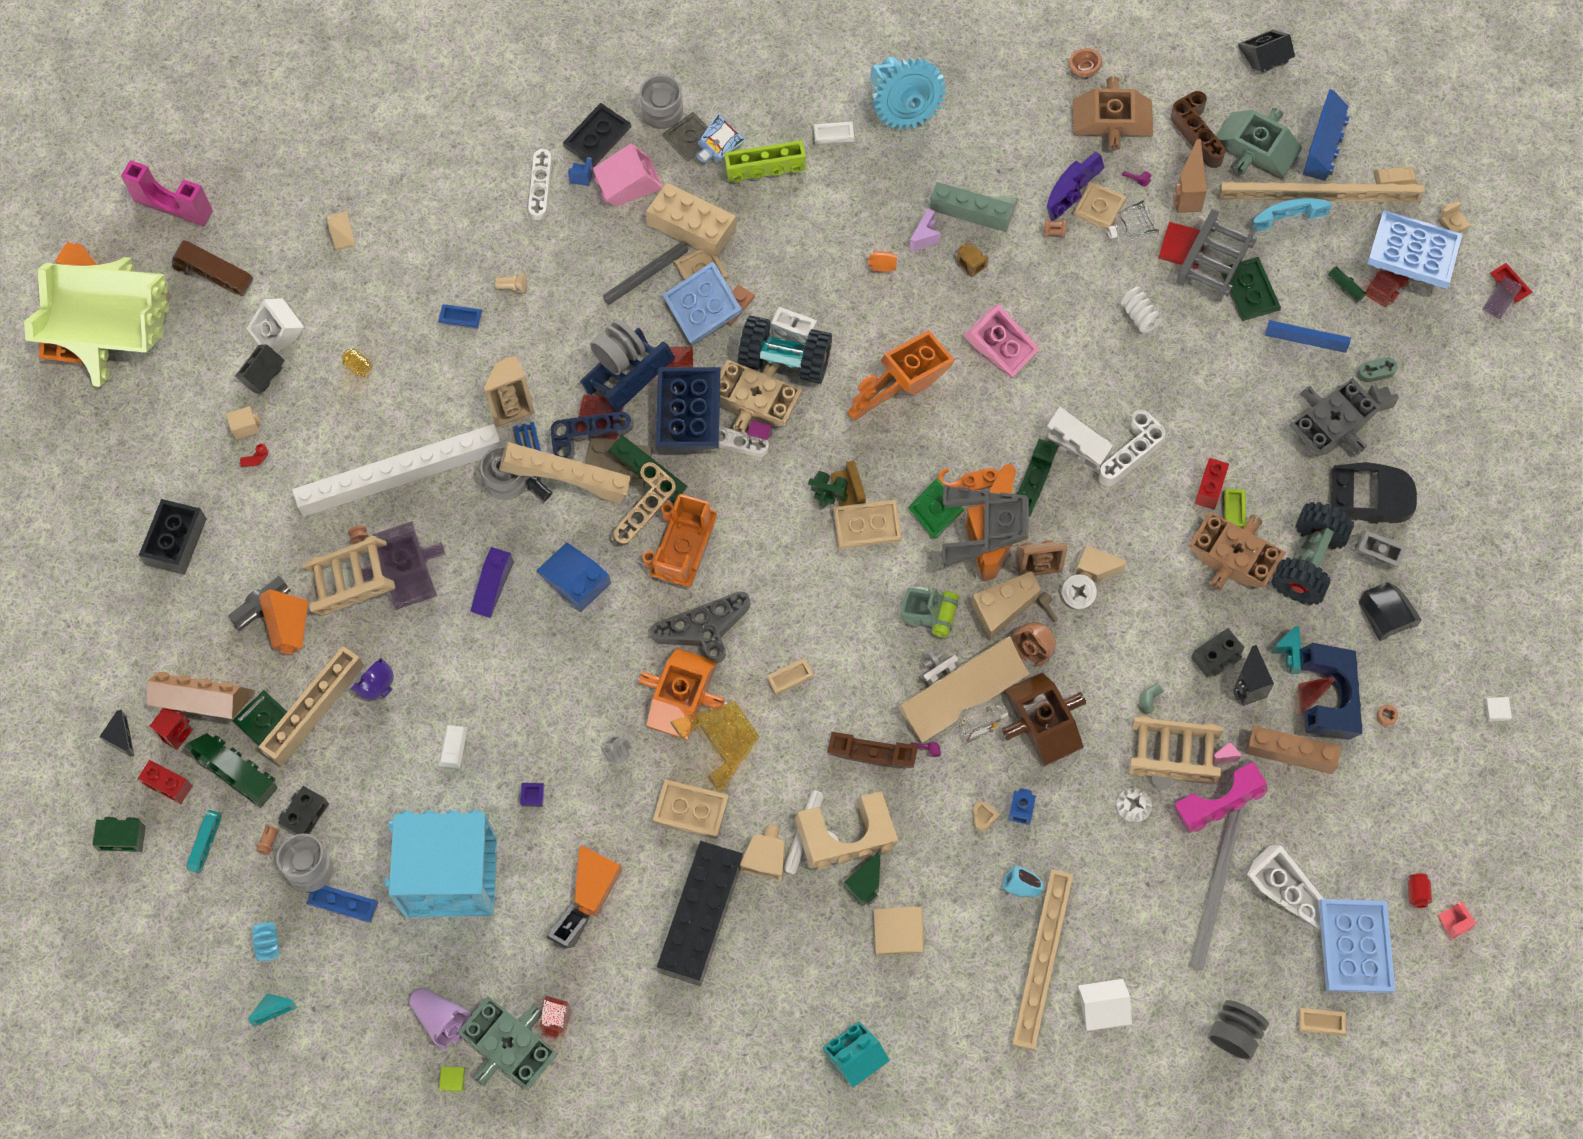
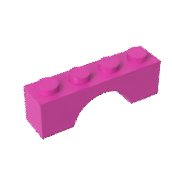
(1197, 812)

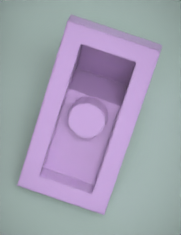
(924, 233)

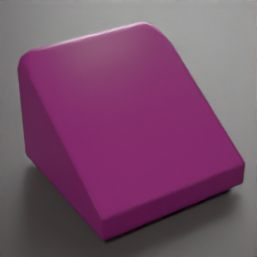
(760, 430)

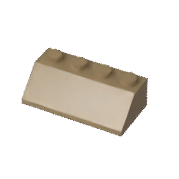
(508, 392)

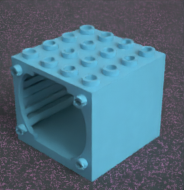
(443, 864)

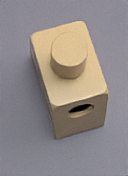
(765, 855)

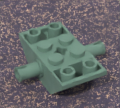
(1259, 141)
(492, 1028)

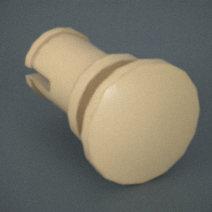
(512, 283)

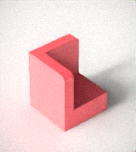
(1457, 920)

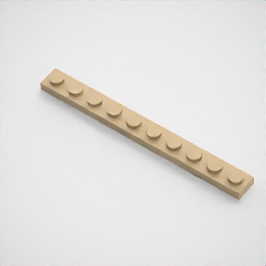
(1328, 192)

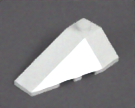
(1286, 884)

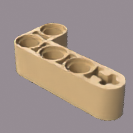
(641, 506)

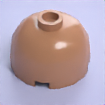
(1034, 639)

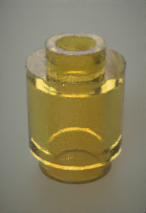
(356, 362)

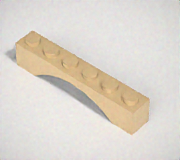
(531, 462)

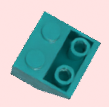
(856, 1054)

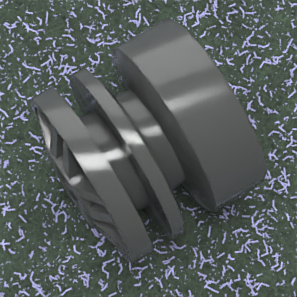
(1238, 1030)

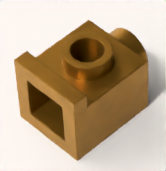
(971, 259)

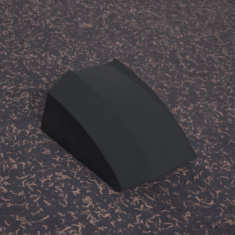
(1388, 610)

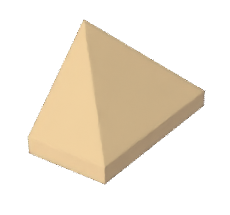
(340, 230)

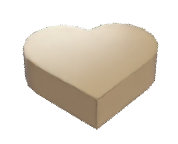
(984, 816)

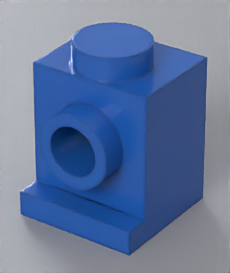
(1019, 813)

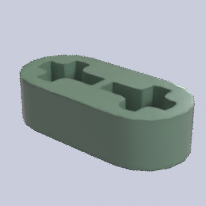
(1376, 367)

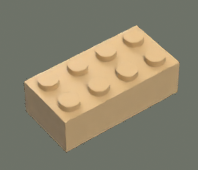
(691, 220)

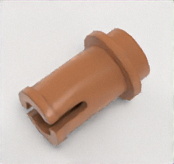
(265, 845)

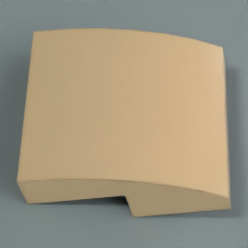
(899, 930)

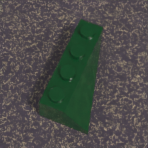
(232, 768)

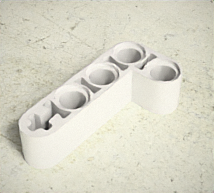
(1129, 453)

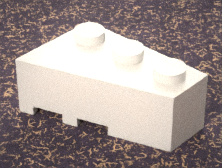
(1077, 440)

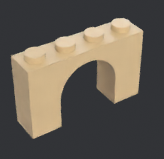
(823, 849)

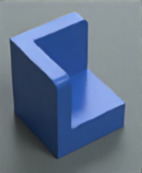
(581, 173)

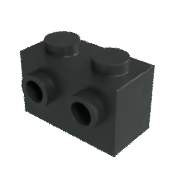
(260, 368)
(1218, 653)
(303, 812)

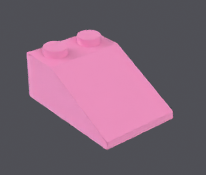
(1001, 340)

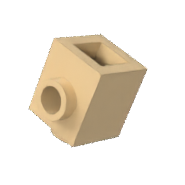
(243, 422)

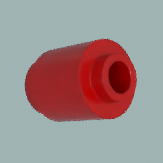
(1419, 890)

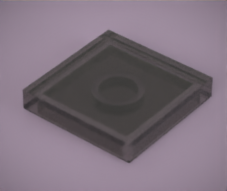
(686, 135)

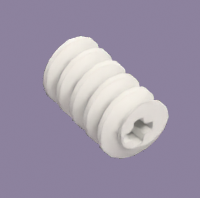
(1140, 311)

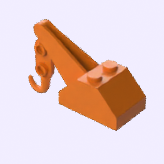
(914, 367)
(999, 481)

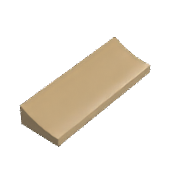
(963, 688)

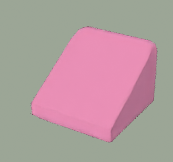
(1226, 755)

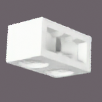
(792, 325)

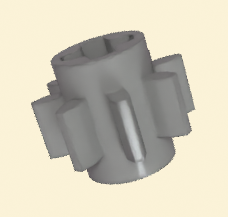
(617, 749)

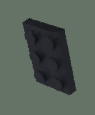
(597, 134)

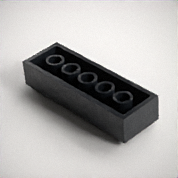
(700, 913)

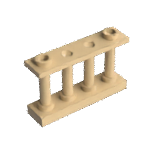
(361, 590)
(1163, 767)

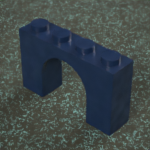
(1342, 664)

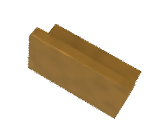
(854, 489)

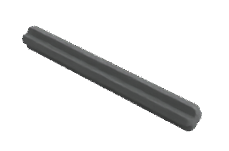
(645, 273)

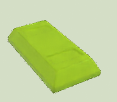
(1235, 506)

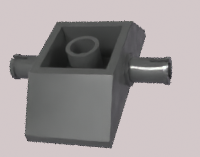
(1335, 418)

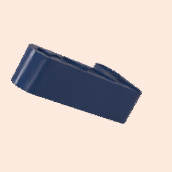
(592, 430)

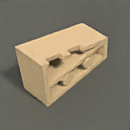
(1005, 601)

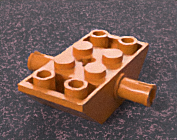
(681, 671)

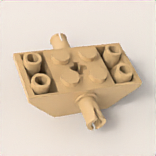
(756, 395)

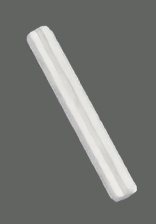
(797, 848)

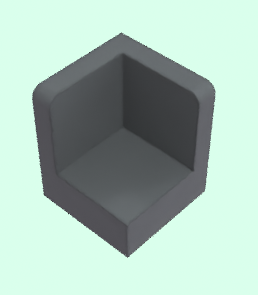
(1383, 397)

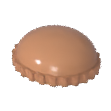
(1085, 62)

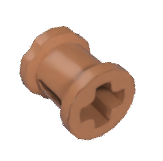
(1061, 224)

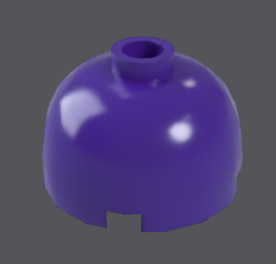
(375, 681)

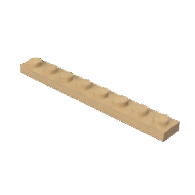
(1042, 960)

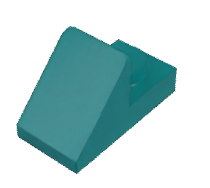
(1291, 647)

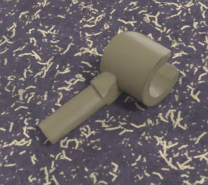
(1043, 602)

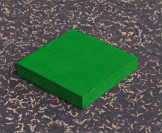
(931, 512)

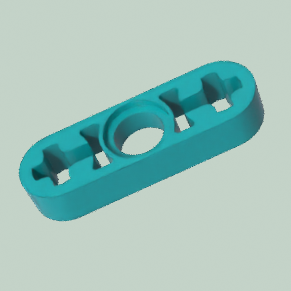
(204, 838)

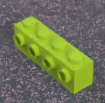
(765, 161)

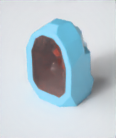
(1022, 883)

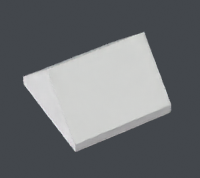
(1105, 1004)

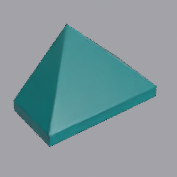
(269, 1008)

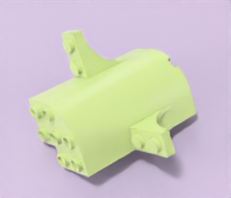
(98, 311)

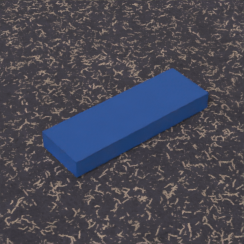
(343, 903)

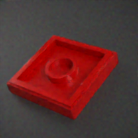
(1178, 243)

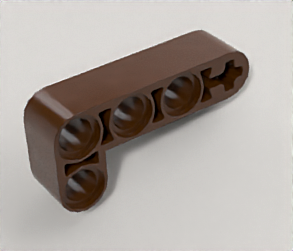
(1212, 149)
(209, 266)

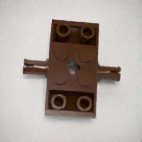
(1050, 736)

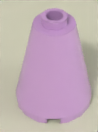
(438, 1016)

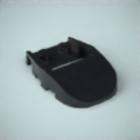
(1395, 493)

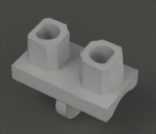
(948, 665)

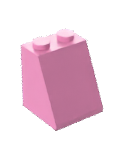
(627, 176)

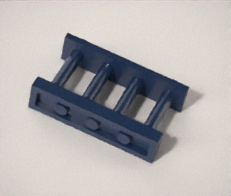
(634, 381)

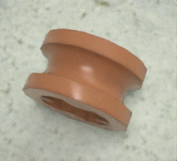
(357, 534)
(1388, 709)

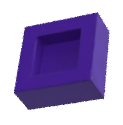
(532, 794)

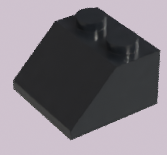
(1268, 50)
(1254, 679)

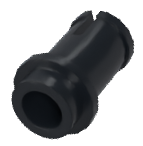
(534, 483)

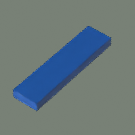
(1307, 336)

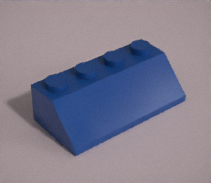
(1326, 137)

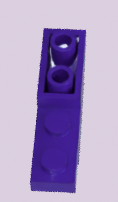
(1068, 187)

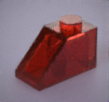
(555, 1017)

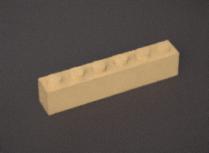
(311, 706)

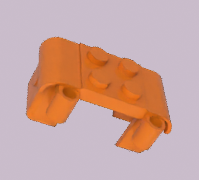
(683, 542)

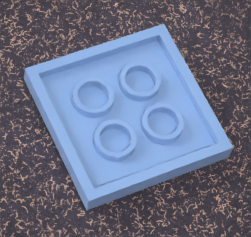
(702, 303)

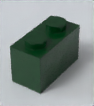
(119, 834)

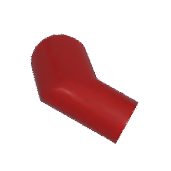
(257, 458)

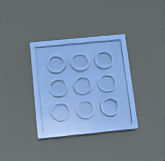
(1415, 249)

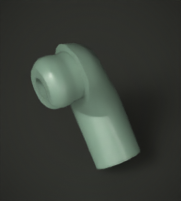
(1147, 696)

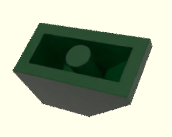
(865, 882)

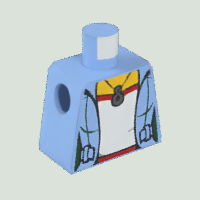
(717, 139)

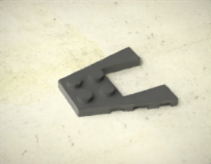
(1004, 522)

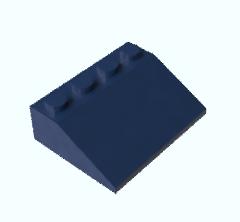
(687, 409)

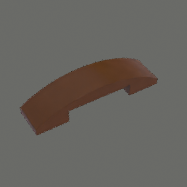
(872, 752)

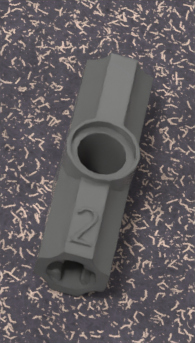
(252, 607)

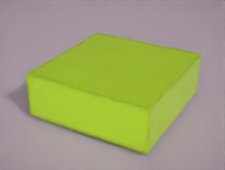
(452, 1079)

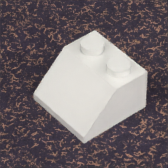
(275, 325)

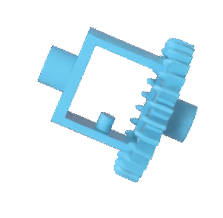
(906, 91)

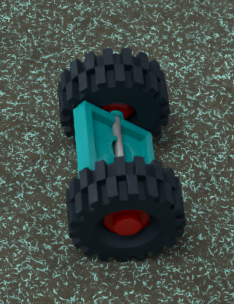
(758, 345)

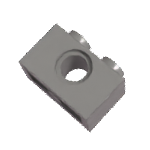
(1380, 548)

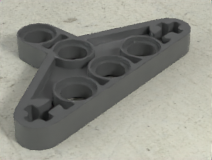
(714, 622)

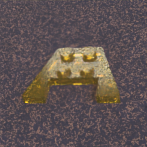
(729, 734)

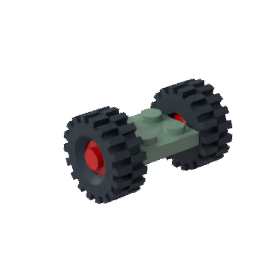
(1320, 528)

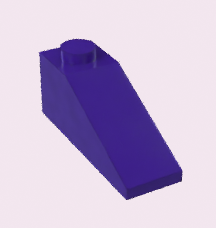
(491, 581)

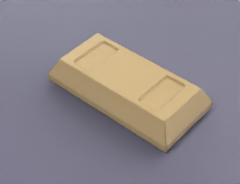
(1399, 176)
(790, 676)
(1322, 1021)

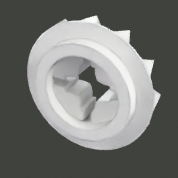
(1078, 581)
(1136, 814)

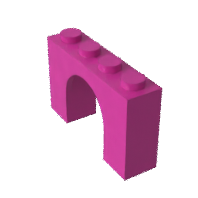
(187, 203)

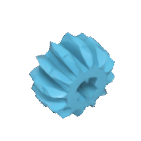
(265, 941)

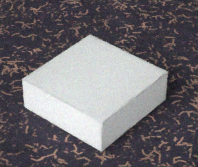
(1498, 709)

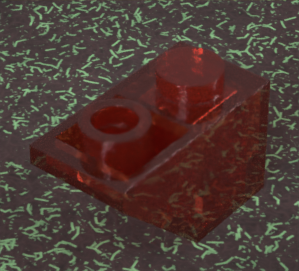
(1385, 287)

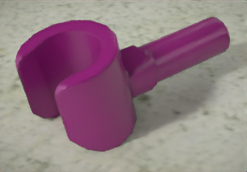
(1142, 179)
(932, 747)

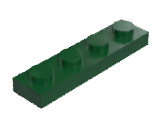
(635, 458)

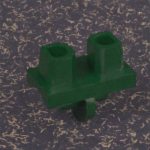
(826, 492)

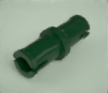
(1347, 284)

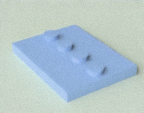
(1356, 946)

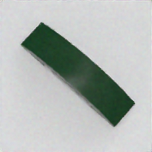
(1037, 472)

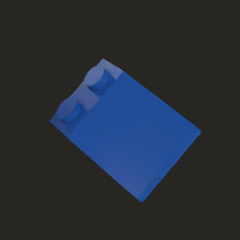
(575, 576)

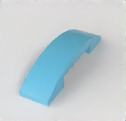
(1313, 208)

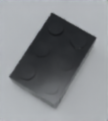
(172, 536)

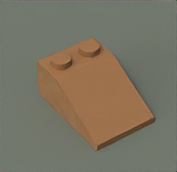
(1192, 183)
(1041, 558)

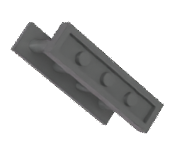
(1204, 240)

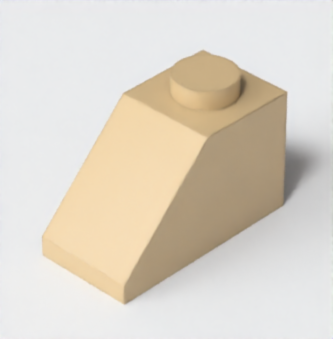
(1099, 564)

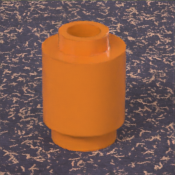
(882, 261)

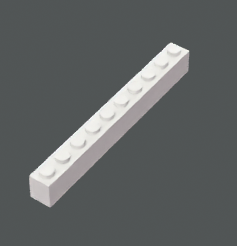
(395, 470)

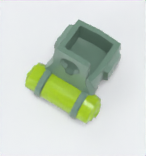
(930, 609)

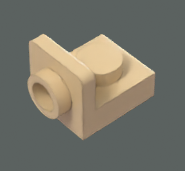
(1452, 218)

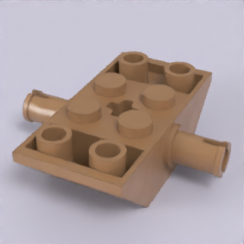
(1113, 113)
(1220, 538)

